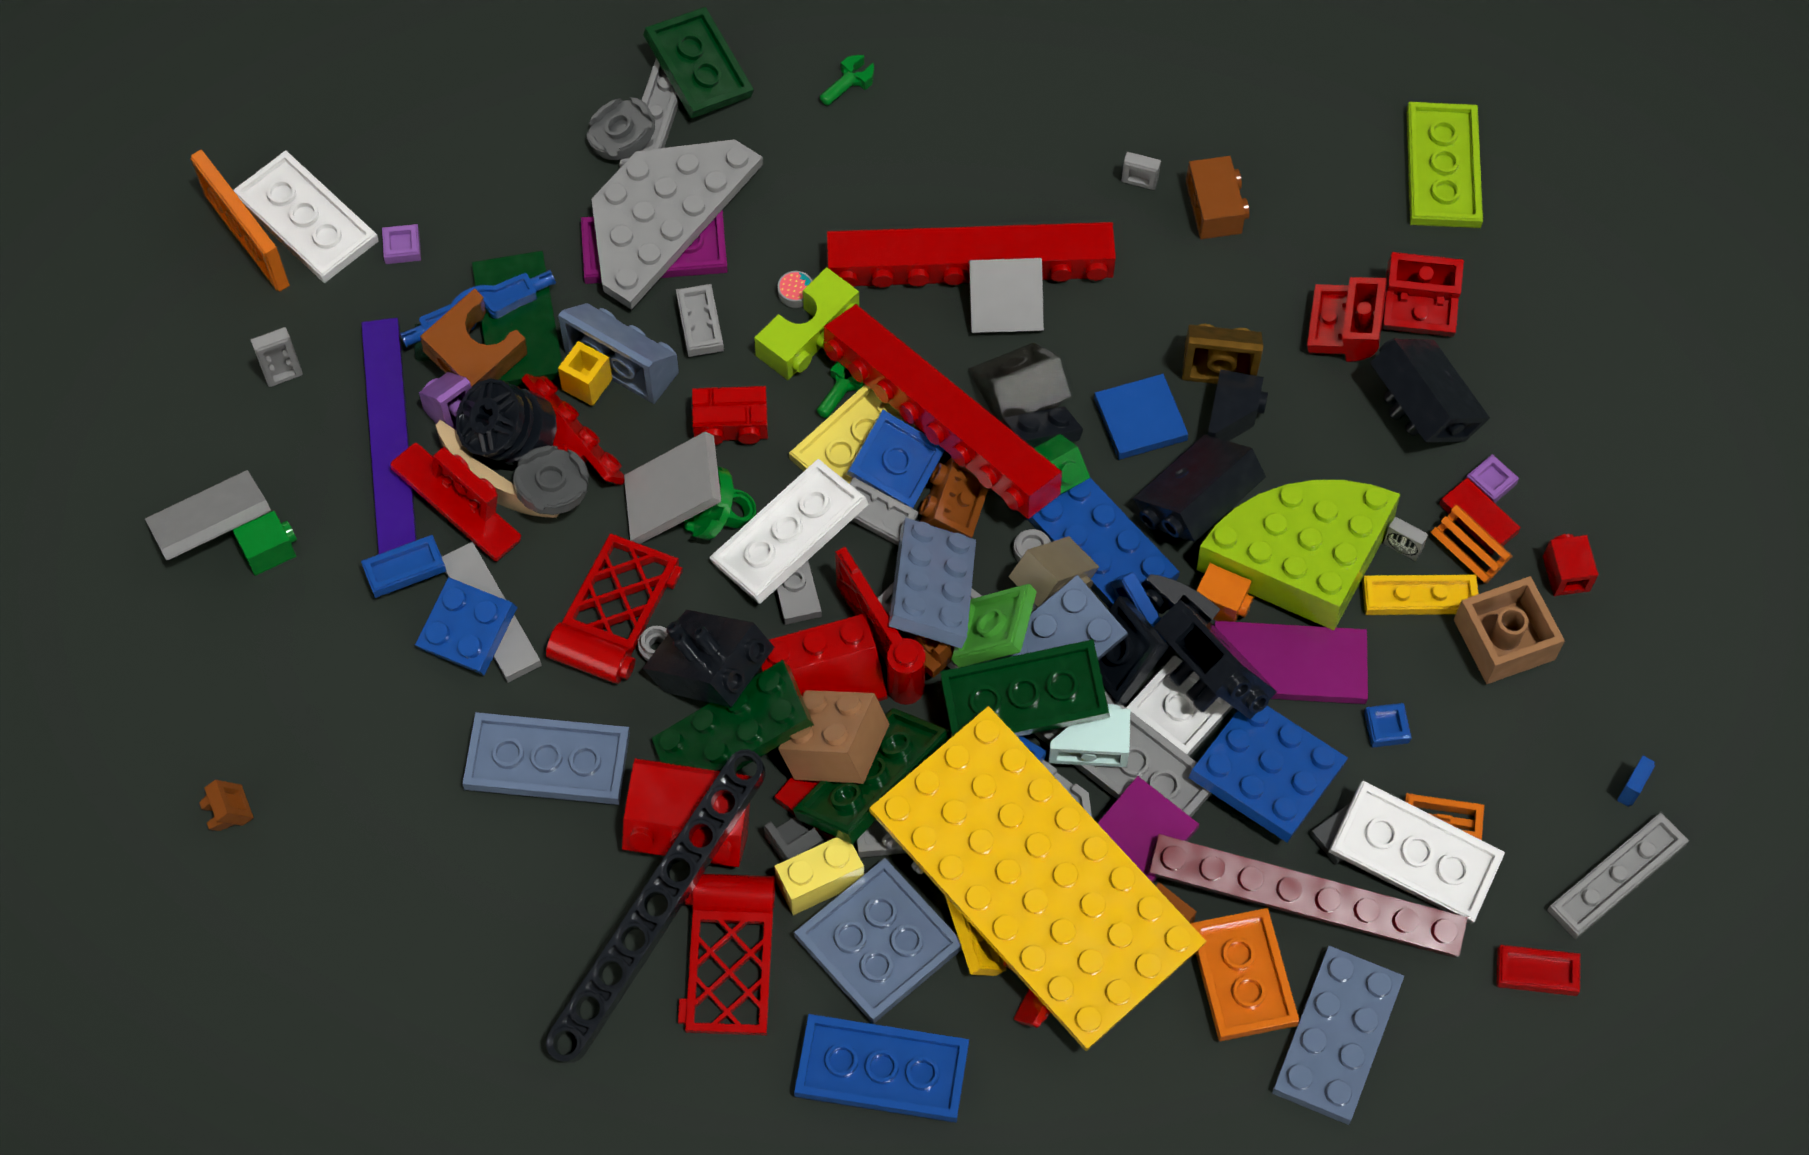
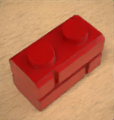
(731, 413)

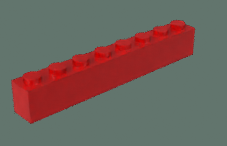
(944, 254)
(942, 411)

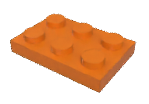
(1245, 975)

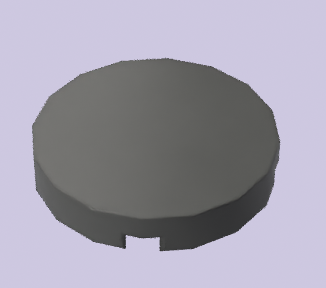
(621, 128)
(551, 480)

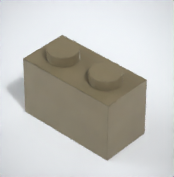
(1052, 567)

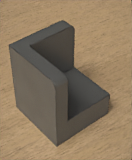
(791, 838)

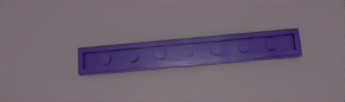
(388, 432)

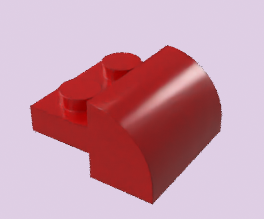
(1422, 294)
(1348, 318)

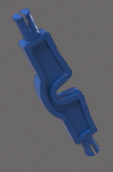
(497, 299)

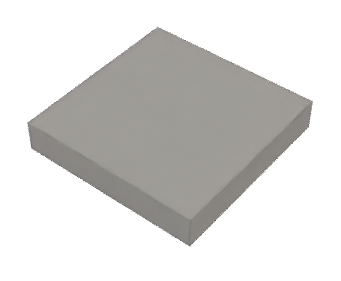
(1006, 295)

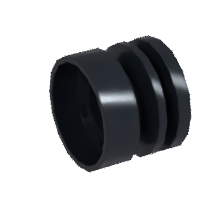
(504, 421)

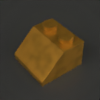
(1220, 348)

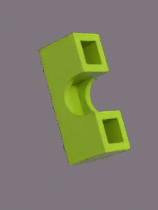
(791, 346)

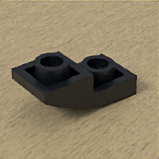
(1167, 592)

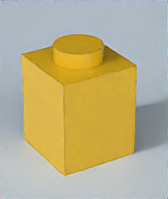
(585, 373)

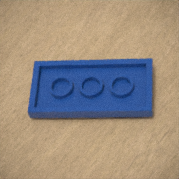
(1104, 536)
(882, 1068)

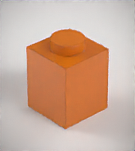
(1227, 592)

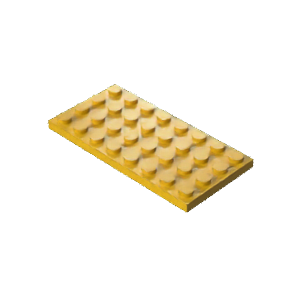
(1037, 877)

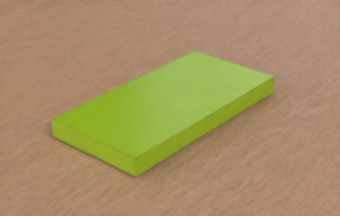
(1444, 165)

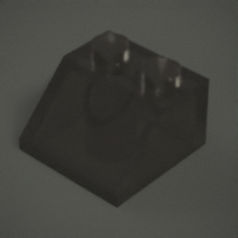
(1021, 381)

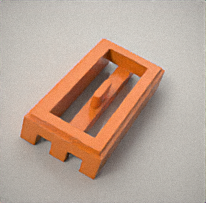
(1448, 523)
(1455, 807)

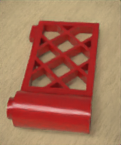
(598, 650)
(902, 657)
(723, 901)

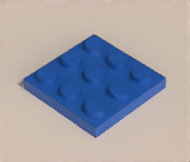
(1268, 770)

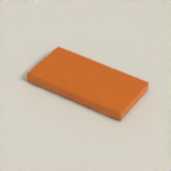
(240, 221)

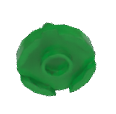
(711, 521)

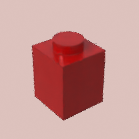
(1570, 564)

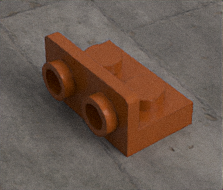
(953, 499)

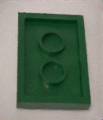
(698, 62)

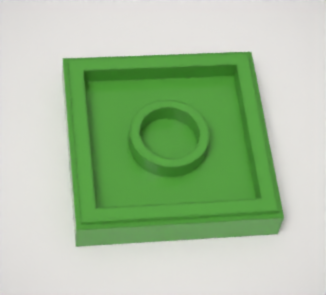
(996, 625)

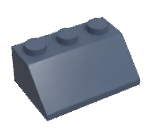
(634, 358)

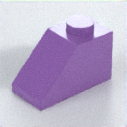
(442, 397)

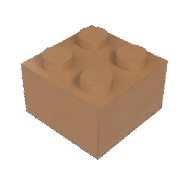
(1508, 630)
(842, 740)

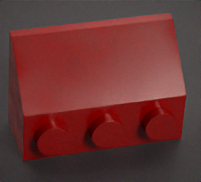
(832, 657)
(663, 801)

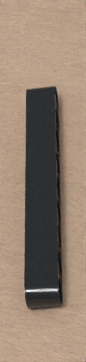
(655, 926)

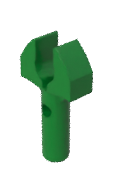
(848, 67)
(838, 391)

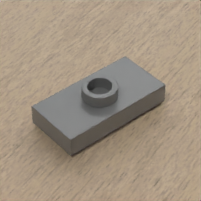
(699, 320)
(277, 357)
(883, 514)
(799, 596)

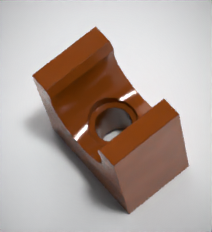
(456, 352)

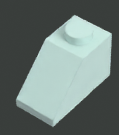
(1095, 742)

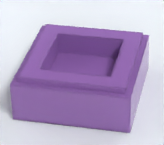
(401, 244)
(1493, 478)

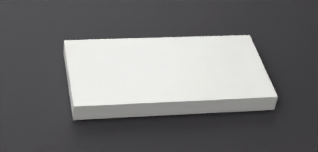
(305, 216)
(789, 531)
(1416, 852)

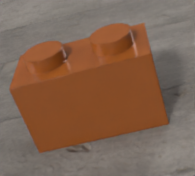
(1216, 197)

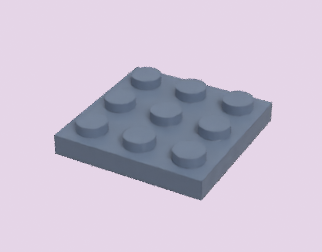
(878, 940)

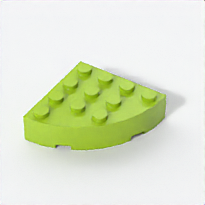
(1304, 544)

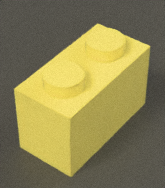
(818, 874)

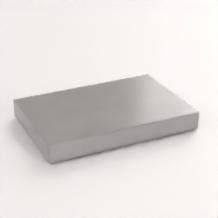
(672, 488)
(207, 515)

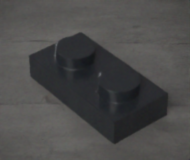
(1043, 425)

